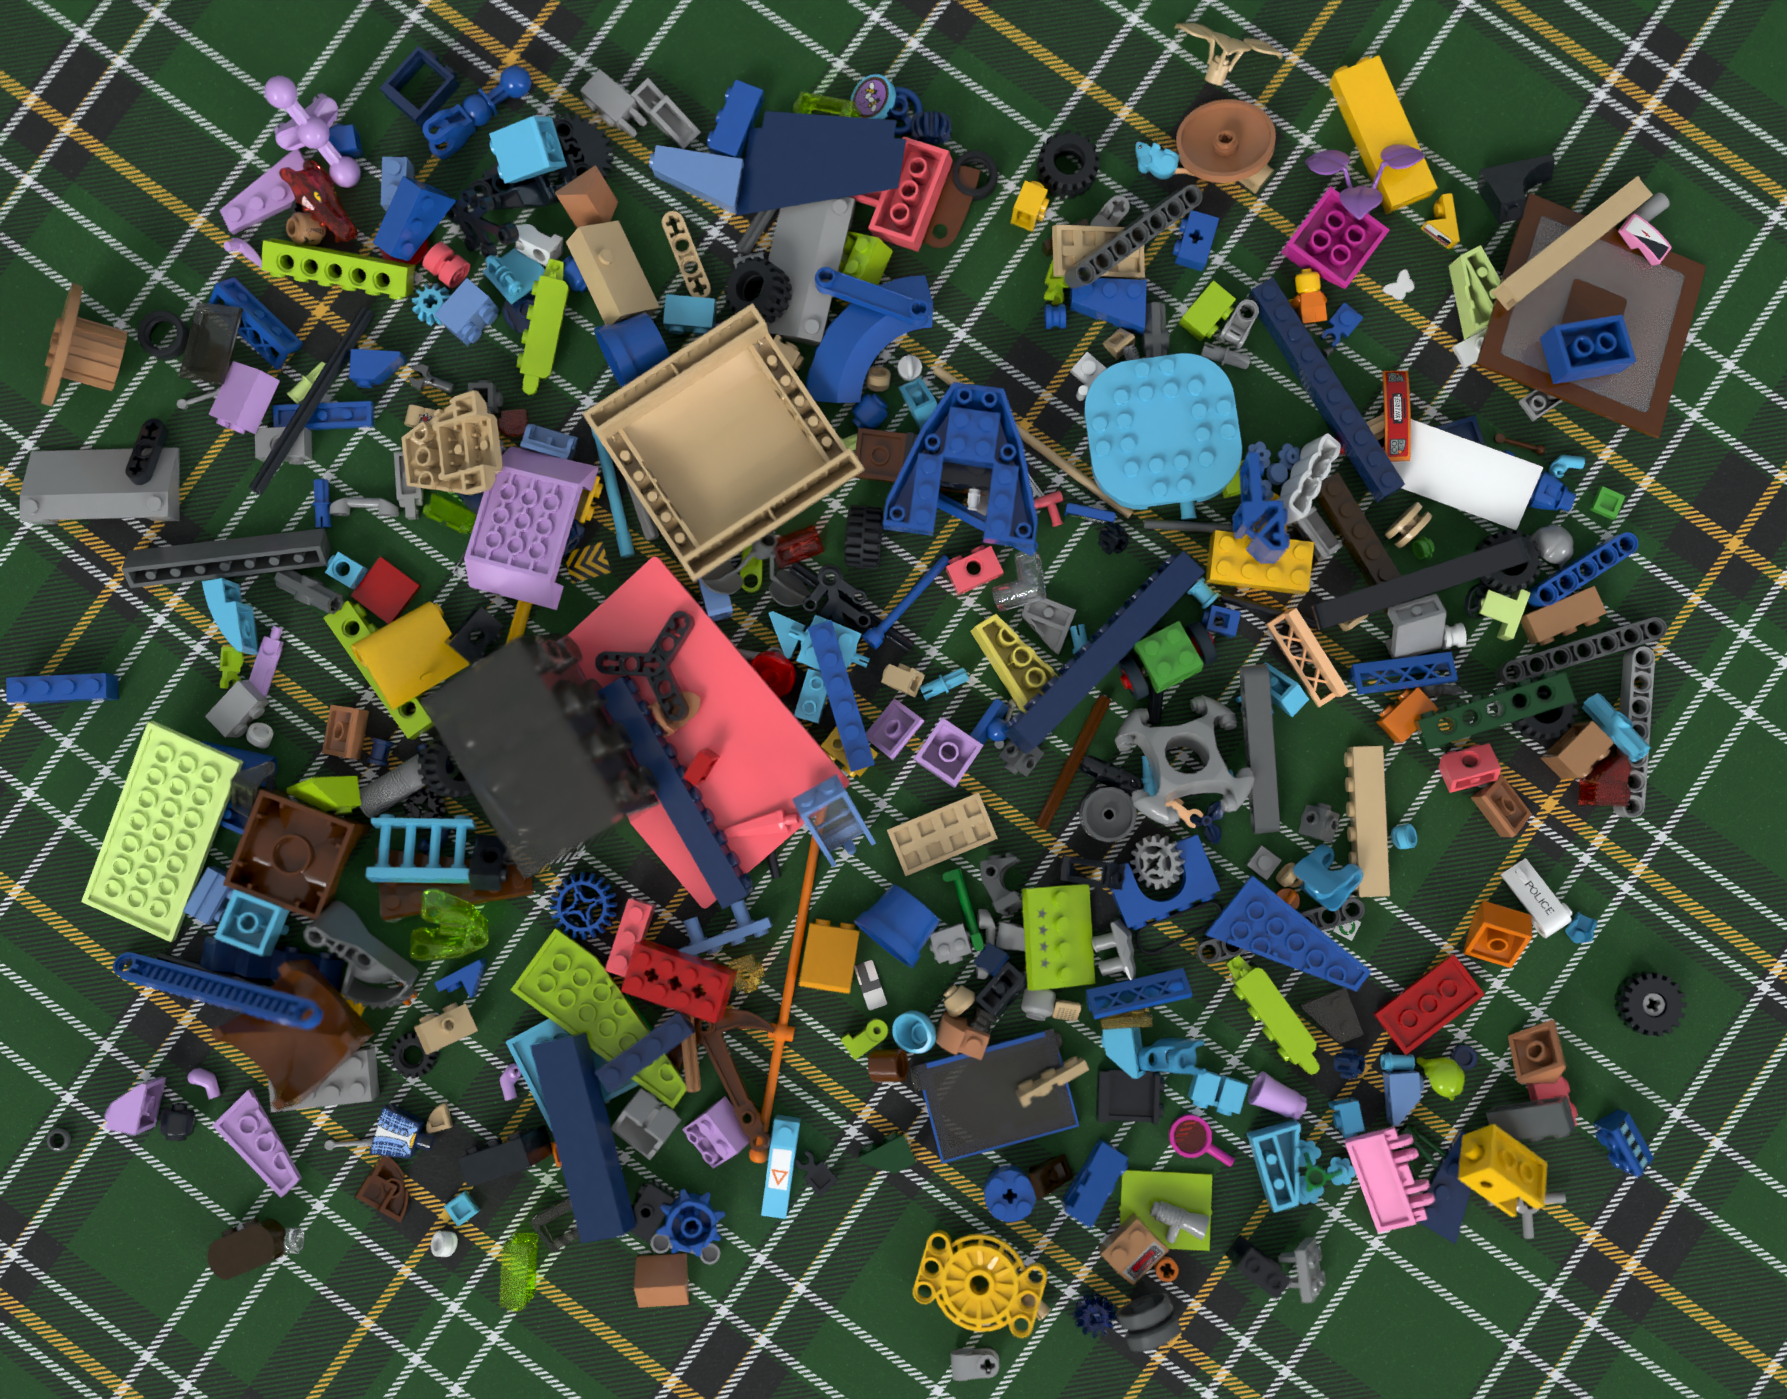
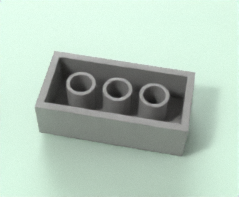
(351, 1083)

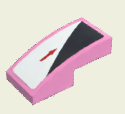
(1644, 236)

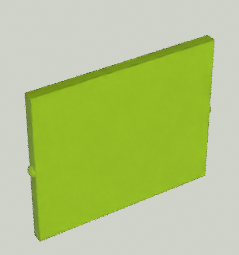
(1180, 1189)

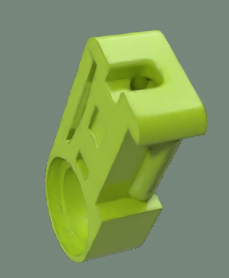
(754, 567)

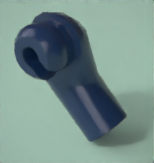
(424, 844)

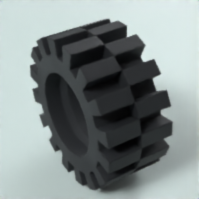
(400, 1061)

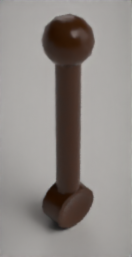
(1499, 438)

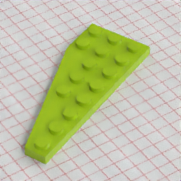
(582, 997)

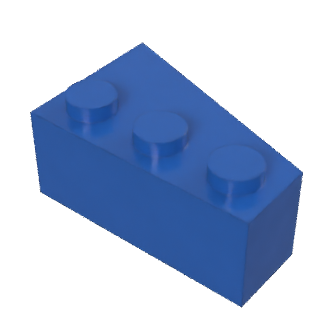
(411, 218)
(1113, 301)
(1094, 1182)

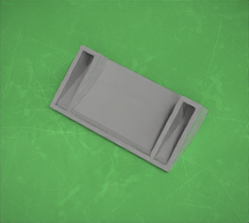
(802, 243)
(96, 487)

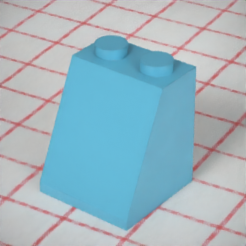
(527, 149)

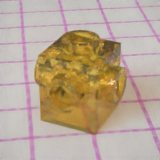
(749, 964)

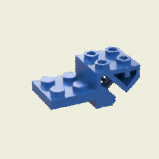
(1272, 540)

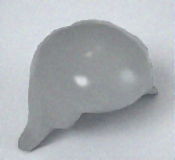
(1554, 543)

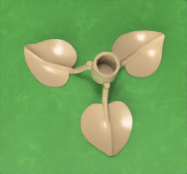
(1219, 66)

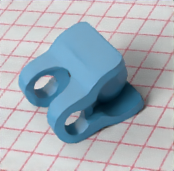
(1323, 885)
(1172, 1056)

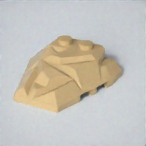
(455, 448)

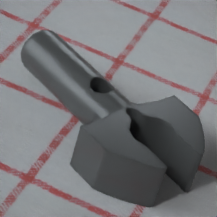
(429, 380)

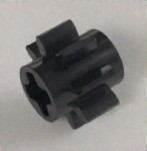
(1113, 539)

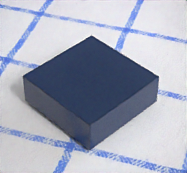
(991, 959)

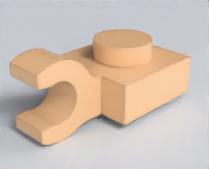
(1183, 813)

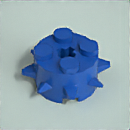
(696, 1234)

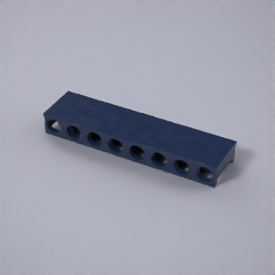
(583, 1137)

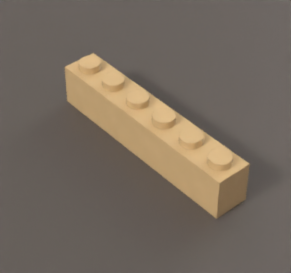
(1367, 819)

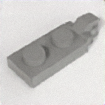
(408, 496)

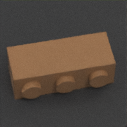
(1563, 616)

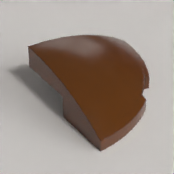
(385, 1189)

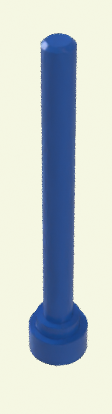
(875, 635)

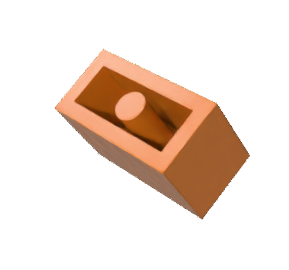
(1400, 718)

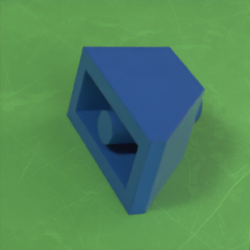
(373, 366)

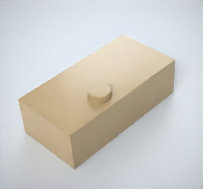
(611, 272)

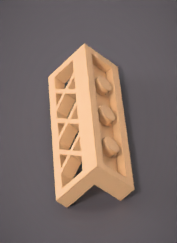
(1315, 653)

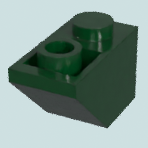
(889, 1155)

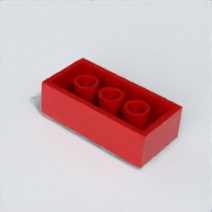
(692, 973)

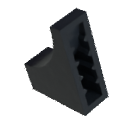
(1506, 184)

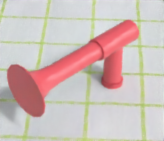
(1050, 501)

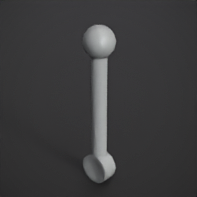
(183, 404)
(1011, 704)
(331, 1144)

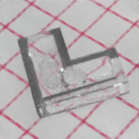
(1028, 587)

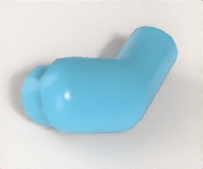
(1565, 462)

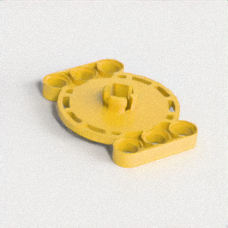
(960, 1293)

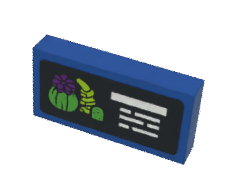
(1089, 514)

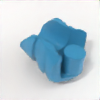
(1581, 928)

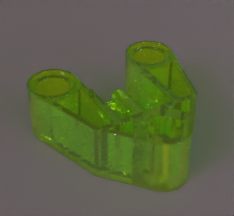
(459, 932)

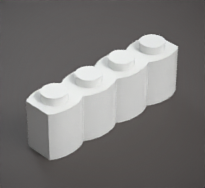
(1307, 476)

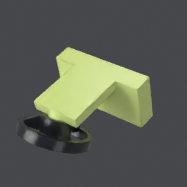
(1498, 607)

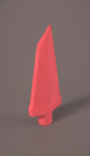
(766, 824)

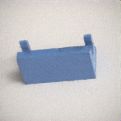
(549, 442)

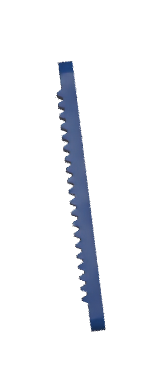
(218, 990)

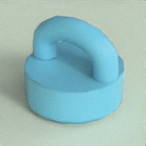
(1404, 836)

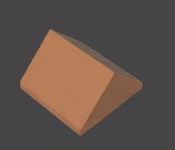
(588, 199)
(345, 732)
(1502, 807)
(1537, 1054)
(661, 1280)

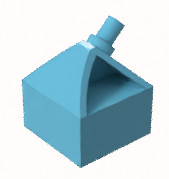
(252, 924)

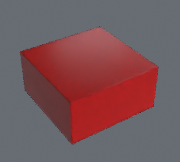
(701, 766)

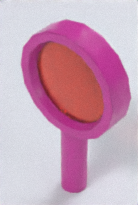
(1193, 1137)

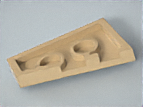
(1072, 1068)

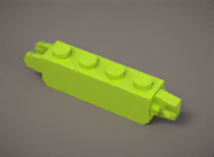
(544, 327)
(1274, 1013)

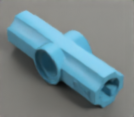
(1616, 727)

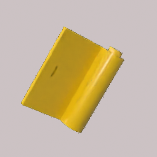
(406, 651)

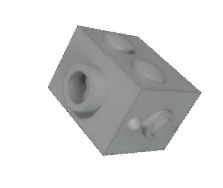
(950, 943)

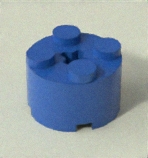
(995, 1191)

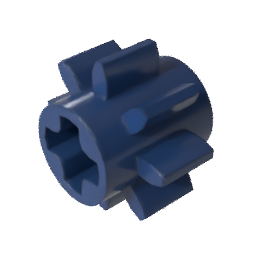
(1349, 1063)

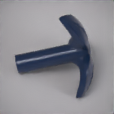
(1212, 831)

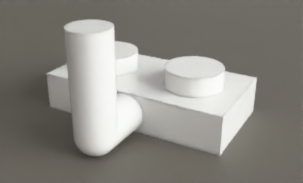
(1086, 371)

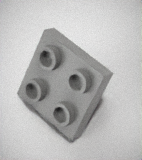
(1310, 1277)

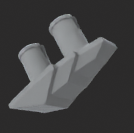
(1120, 938)

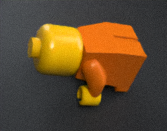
(1309, 301)

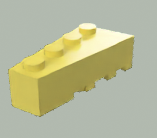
(1012, 660)

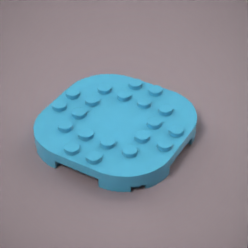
(1162, 430)

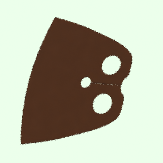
(952, 207)

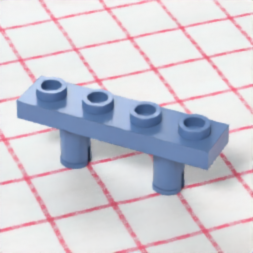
(744, 927)

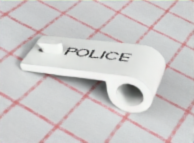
(1545, 909)

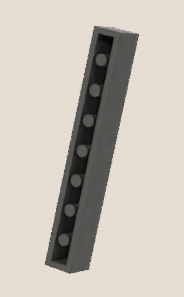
(226, 558)

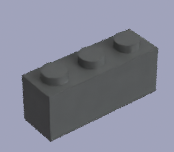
(1534, 1118)

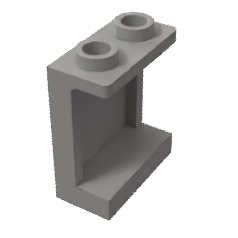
(1416, 627)

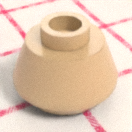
(958, 1000)

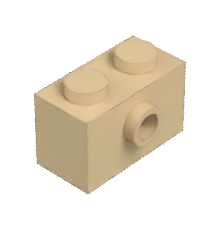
(446, 1028)

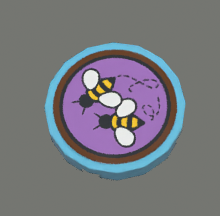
(874, 96)

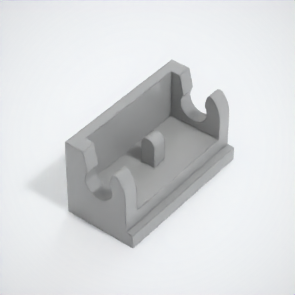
(1314, 529)

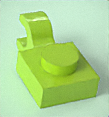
(1055, 288)
(230, 664)

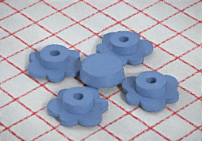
(1277, 472)

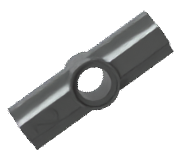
(1155, 336)
(309, 590)

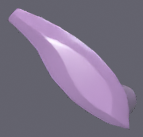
(245, 249)

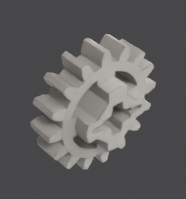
(1147, 857)

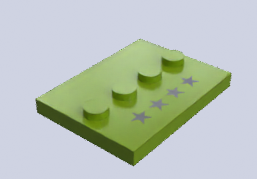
(1058, 936)

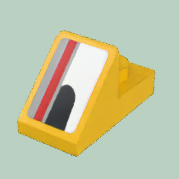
(1445, 228)

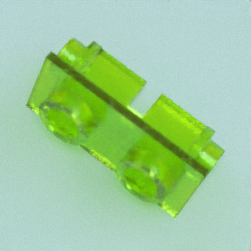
(455, 515)

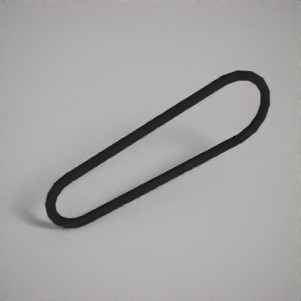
(1171, 916)

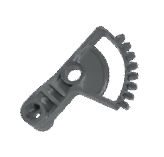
(367, 958)

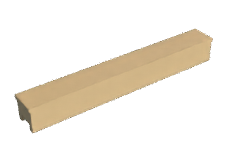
(1571, 243)

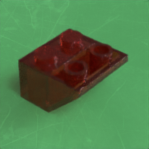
(1606, 783)

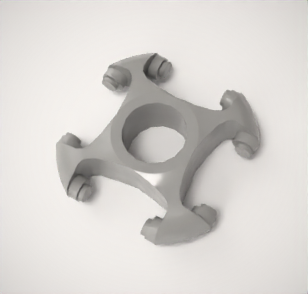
(1193, 735)

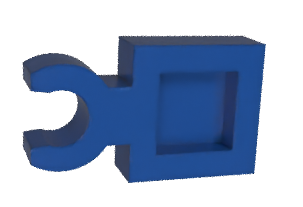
(1342, 323)

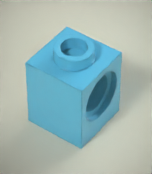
(355, 575)

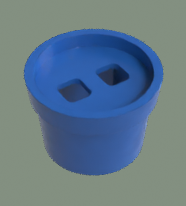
(631, 347)
(899, 924)

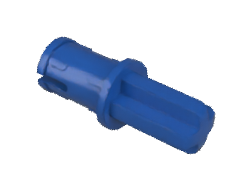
(322, 503)

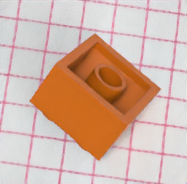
(1498, 934)

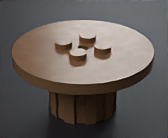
(82, 350)

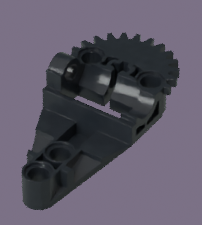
(581, 149)

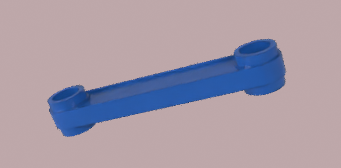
(872, 296)

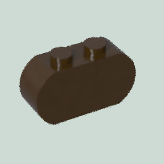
(246, 1248)

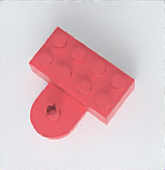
(906, 211)

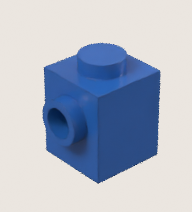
(346, 140)

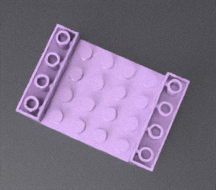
(526, 526)

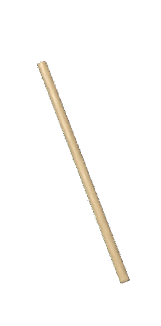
(1050, 455)

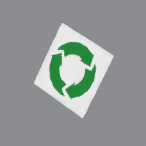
(1348, 930)

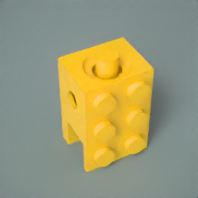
(1502, 1169)

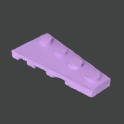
(263, 197)
(255, 1139)

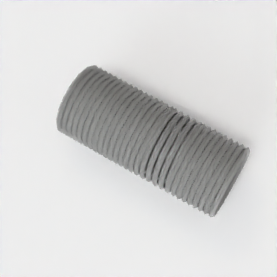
(391, 788)

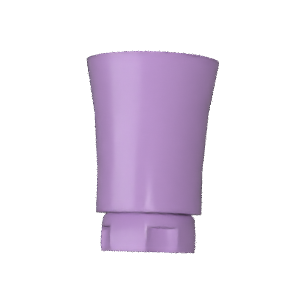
(1276, 1097)

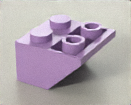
(717, 1133)

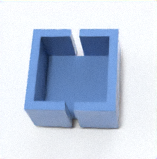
(467, 312)

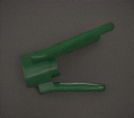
(1407, 1129)

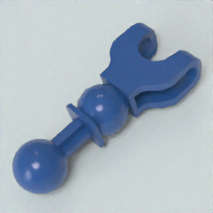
(476, 110)

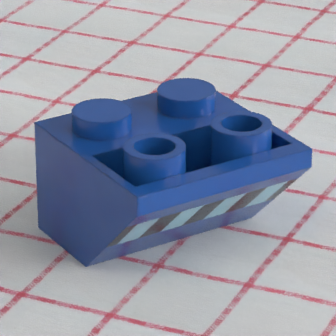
(1623, 1142)

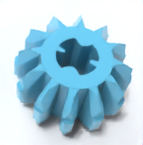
(429, 297)

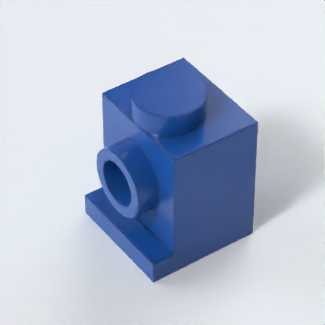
(1229, 618)

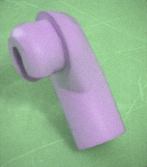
(206, 1079)
(508, 1080)

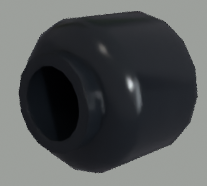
(177, 1122)

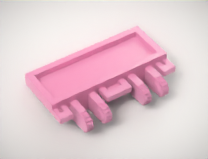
(1384, 1182)

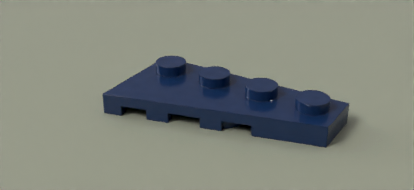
(1450, 1194)

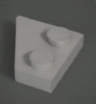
(1049, 621)

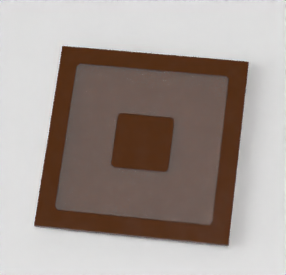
(1594, 285)

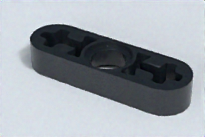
(148, 462)

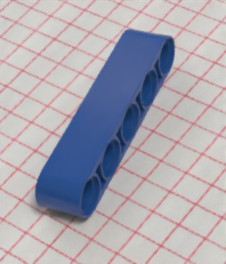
(1592, 568)

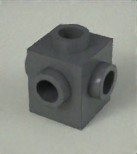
(490, 391)
(1018, 761)
(1319, 822)

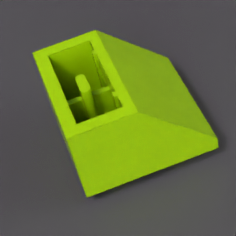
(864, 257)

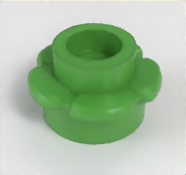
(1423, 548)

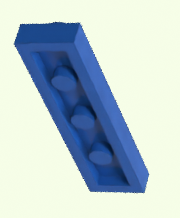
(329, 415)

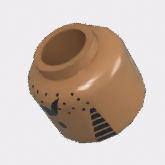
(304, 229)

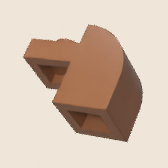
(958, 1037)

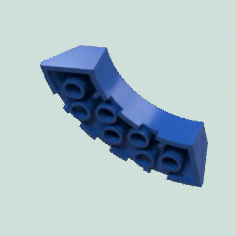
(856, 340)

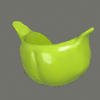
(1444, 1075)

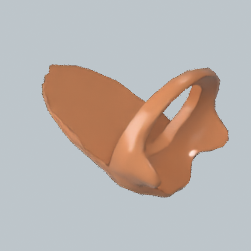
(671, 726)

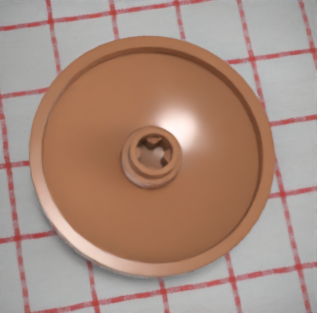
(1226, 141)

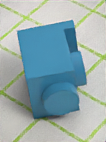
(1347, 1116)

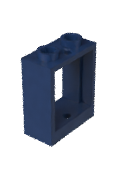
(406, 71)

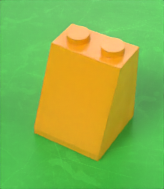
(829, 956)

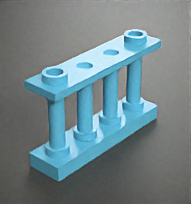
(407, 871)

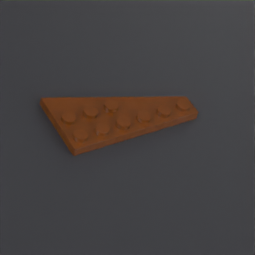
(404, 899)

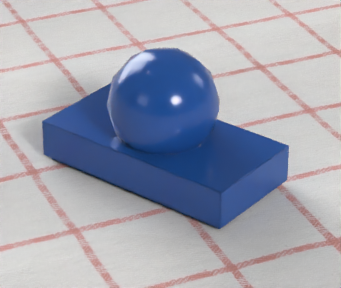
(992, 724)

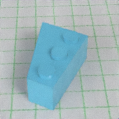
(1277, 1162)

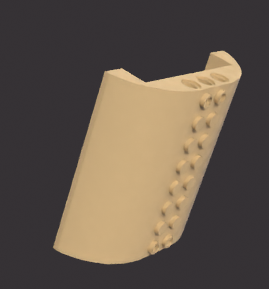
(722, 442)

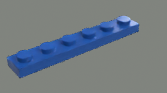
(841, 696)

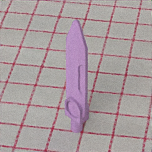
(267, 661)

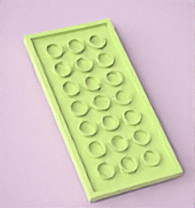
(161, 831)

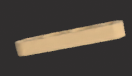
(687, 256)

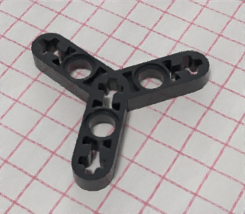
(660, 674)

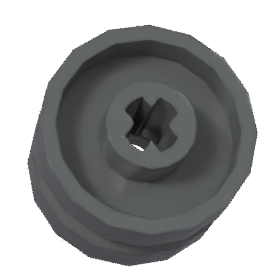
(1120, 806)
(1148, 1321)

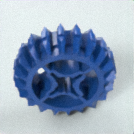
(586, 916)

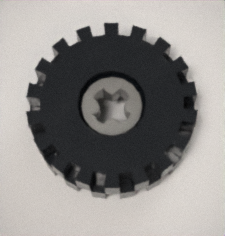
(1635, 997)

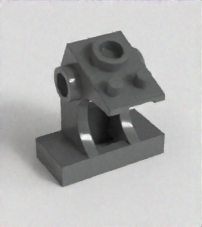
(1004, 900)

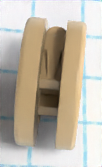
(1408, 524)

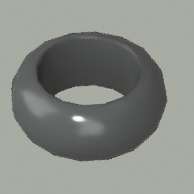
(67, 1139)

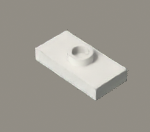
(1469, 349)

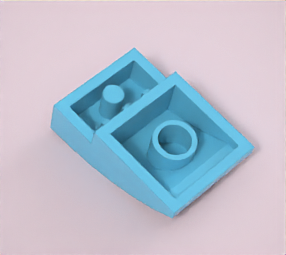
(231, 615)

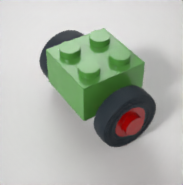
(1167, 658)

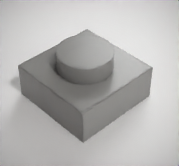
(1263, 862)

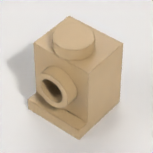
(790, 352)
(903, 679)

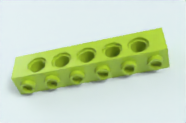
(400, 274)
(341, 625)

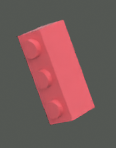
(632, 929)

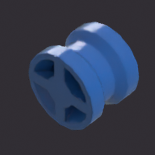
(1055, 316)

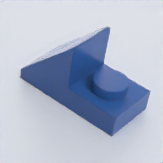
(469, 975)

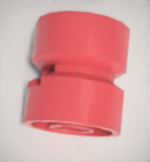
(450, 267)

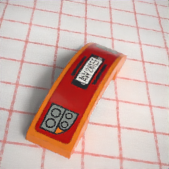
(1397, 415)

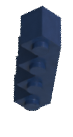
(229, 958)

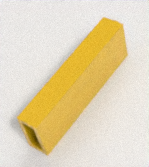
(1376, 123)

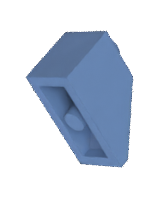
(1401, 1093)

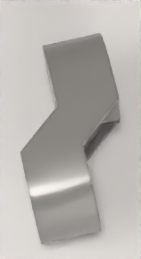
(1116, 209)

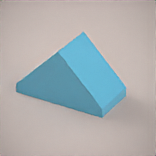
(782, 627)

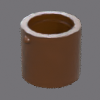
(888, 1065)

